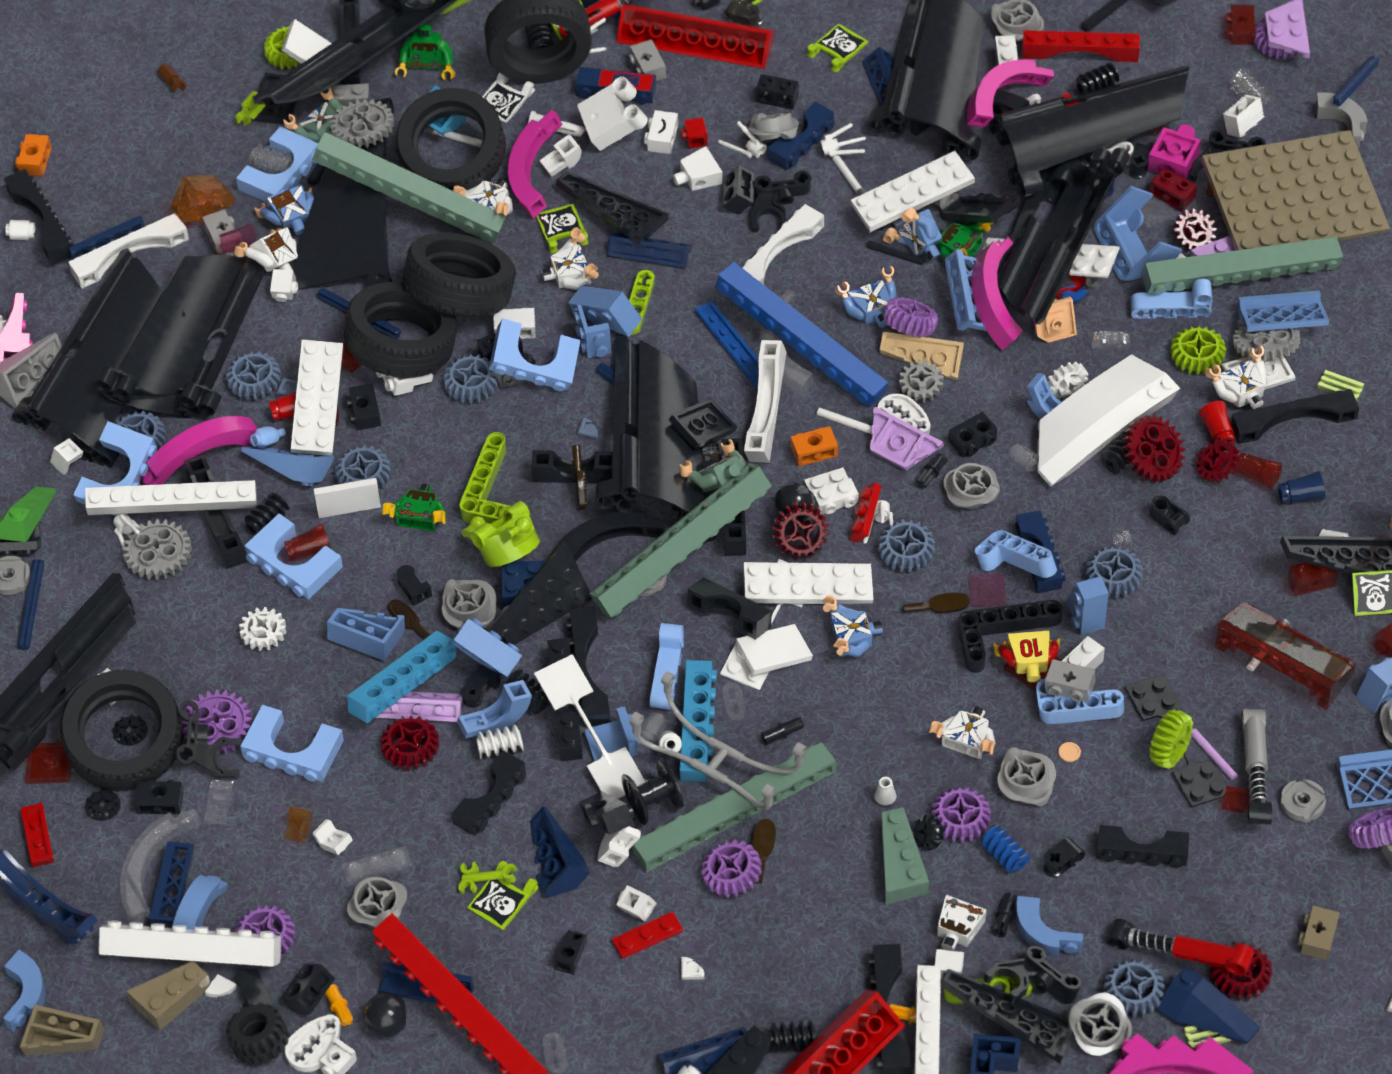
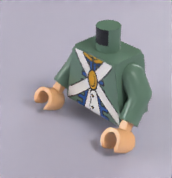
(318, 121)
(717, 473)

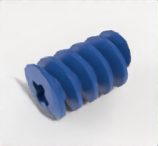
(1005, 851)

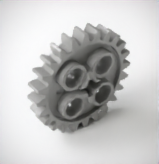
(362, 123)
(1274, 342)
(157, 549)

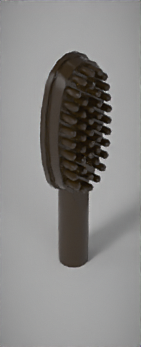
(579, 478)
(941, 603)
(397, 607)
(764, 842)

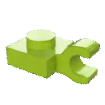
(249, 110)

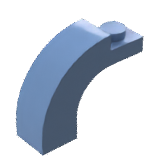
(1041, 398)
(504, 712)
(198, 900)
(1038, 934)
(25, 972)

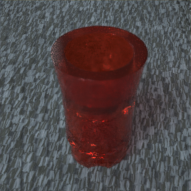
(1259, 469)
(307, 543)

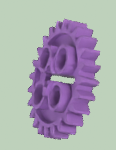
(212, 706)

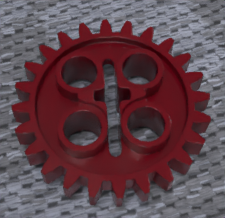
(1153, 448)

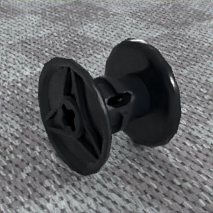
(652, 791)

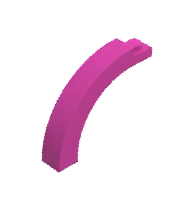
(1011, 72)
(521, 161)
(988, 298)
(194, 441)

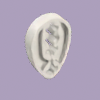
(909, 407)
(302, 1038)

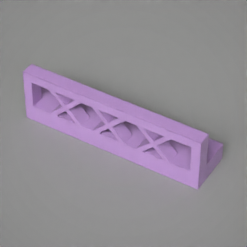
(427, 705)

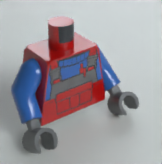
(1077, 286)

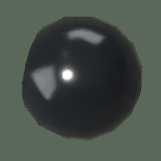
(792, 493)
(385, 1014)

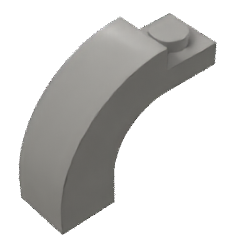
(1348, 113)

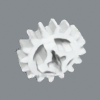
(1067, 380)
(261, 629)

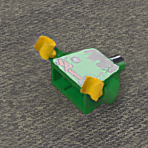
(426, 51)
(962, 237)
(417, 509)

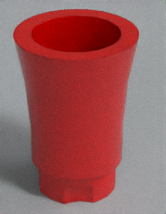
(283, 407)
(1217, 421)

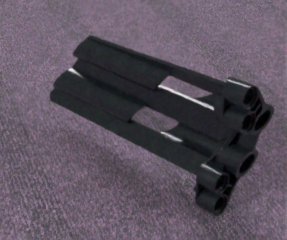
(1039, 258)
(79, 650)

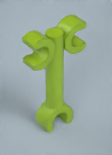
(472, 875)

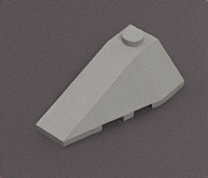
(25, 369)

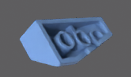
(298, 467)

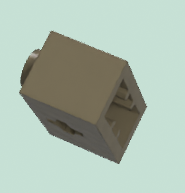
(1318, 944)

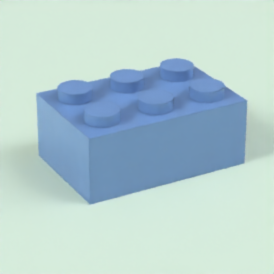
(486, 647)

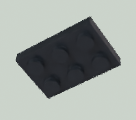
(274, 112)
(702, 423)

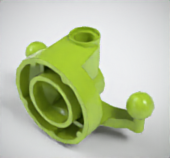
(506, 537)

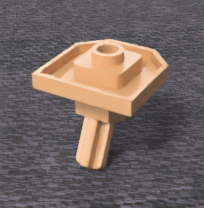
(1058, 322)

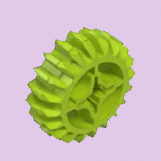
(273, 49)
(1186, 354)
(1171, 739)

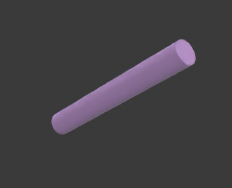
(1213, 754)

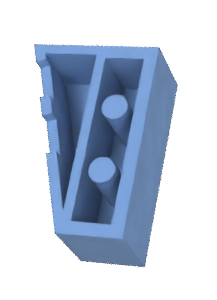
(606, 307)
(1088, 605)
(364, 632)
(1376, 685)

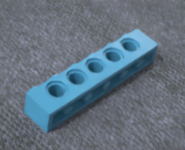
(697, 673)
(401, 677)

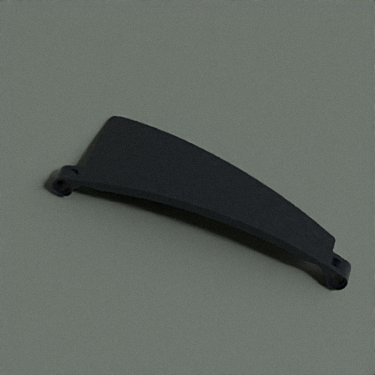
(345, 230)

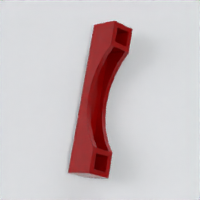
(1117, 46)

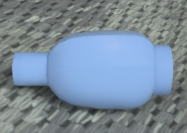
(266, 436)

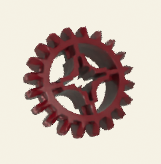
(793, 533)
(405, 752)
(1244, 984)

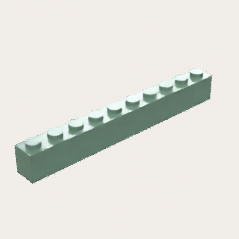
(408, 187)
(1242, 265)
(680, 540)
(730, 809)

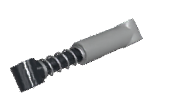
(1256, 765)

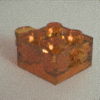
(200, 197)

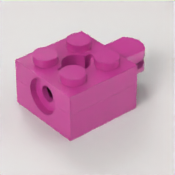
(1175, 150)

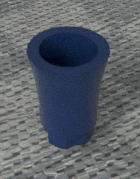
(1302, 489)

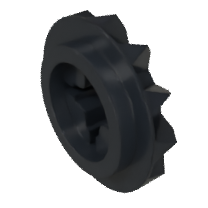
(136, 735)
(111, 806)
(933, 825)

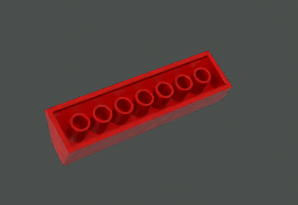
(696, 36)
(850, 1039)

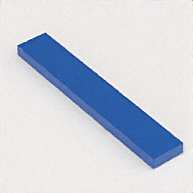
(730, 340)

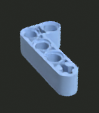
(1174, 303)
(1017, 551)
(669, 657)
(1107, 705)

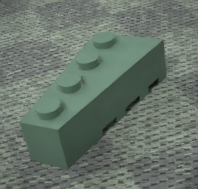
(902, 863)

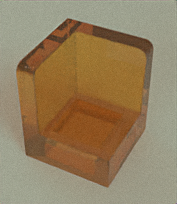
(299, 824)

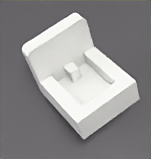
(331, 838)

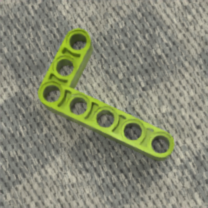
(482, 480)

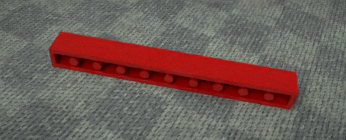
(454, 998)

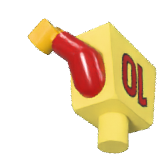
(1028, 652)

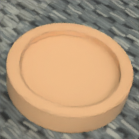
(1069, 752)

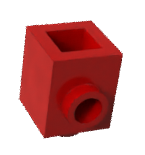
(695, 133)

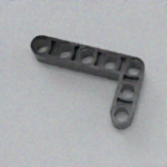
(996, 621)

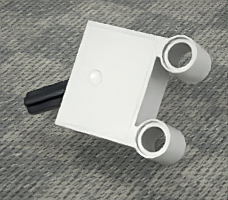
(606, 117)

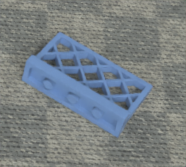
(961, 291)
(1287, 304)
(1365, 762)

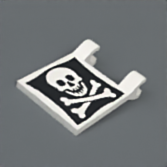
(506, 99)

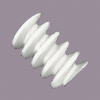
(499, 741)

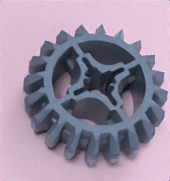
(253, 375)
(475, 383)
(142, 423)
(371, 460)
(919, 547)
(1127, 573)
(1140, 977)

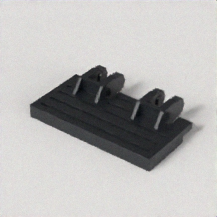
(980, 207)

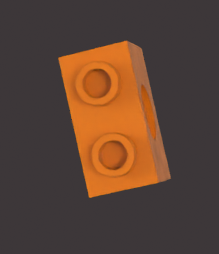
(34, 154)
(814, 446)

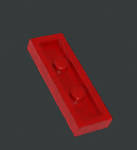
(865, 512)
(37, 835)
(647, 935)

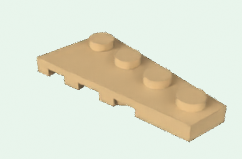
(905, 348)

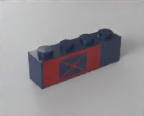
(594, 80)

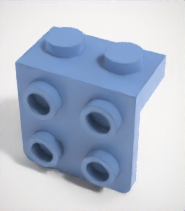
(594, 338)
(614, 736)

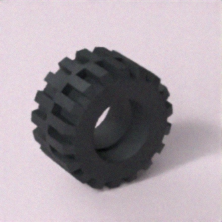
(263, 1045)

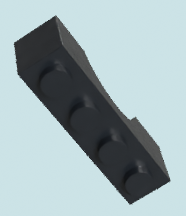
(552, 468)
(710, 597)
(608, 811)
(474, 813)
(1115, 845)

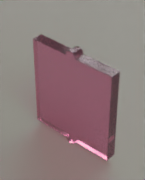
(236, 236)
(987, 590)

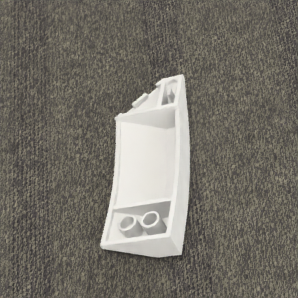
(1099, 415)

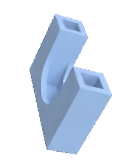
(264, 185)
(508, 360)
(134, 445)
(303, 578)
(311, 762)

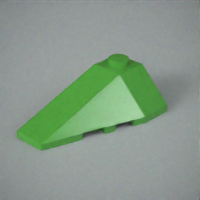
(25, 514)

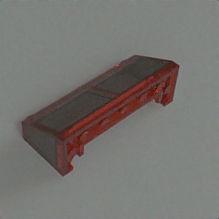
(1285, 651)

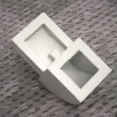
(565, 155)
(615, 847)

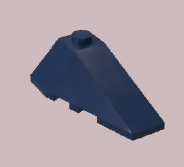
(560, 861)
(1198, 1003)

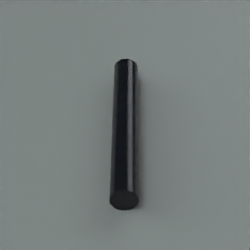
(896, 253)

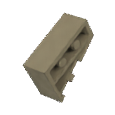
(169, 994)
(60, 1032)

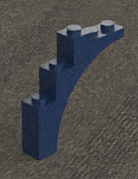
(22, 888)

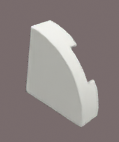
(691, 969)
(220, 986)

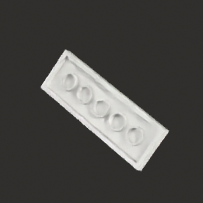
(912, 191)
(316, 398)
(807, 582)

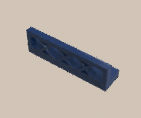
(883, 64)
(105, 237)
(650, 250)
(166, 882)
(402, 986)
(701, 1054)

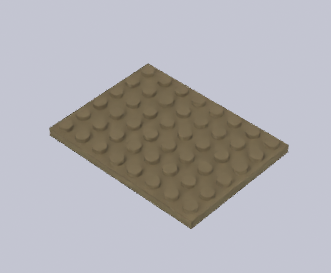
(1295, 192)

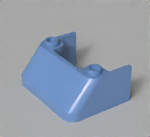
(1119, 227)

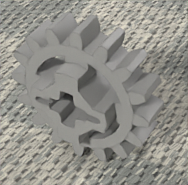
(921, 381)

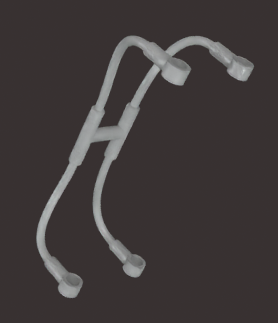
(710, 769)

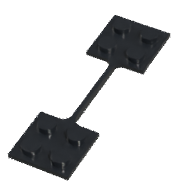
(1198, 781)

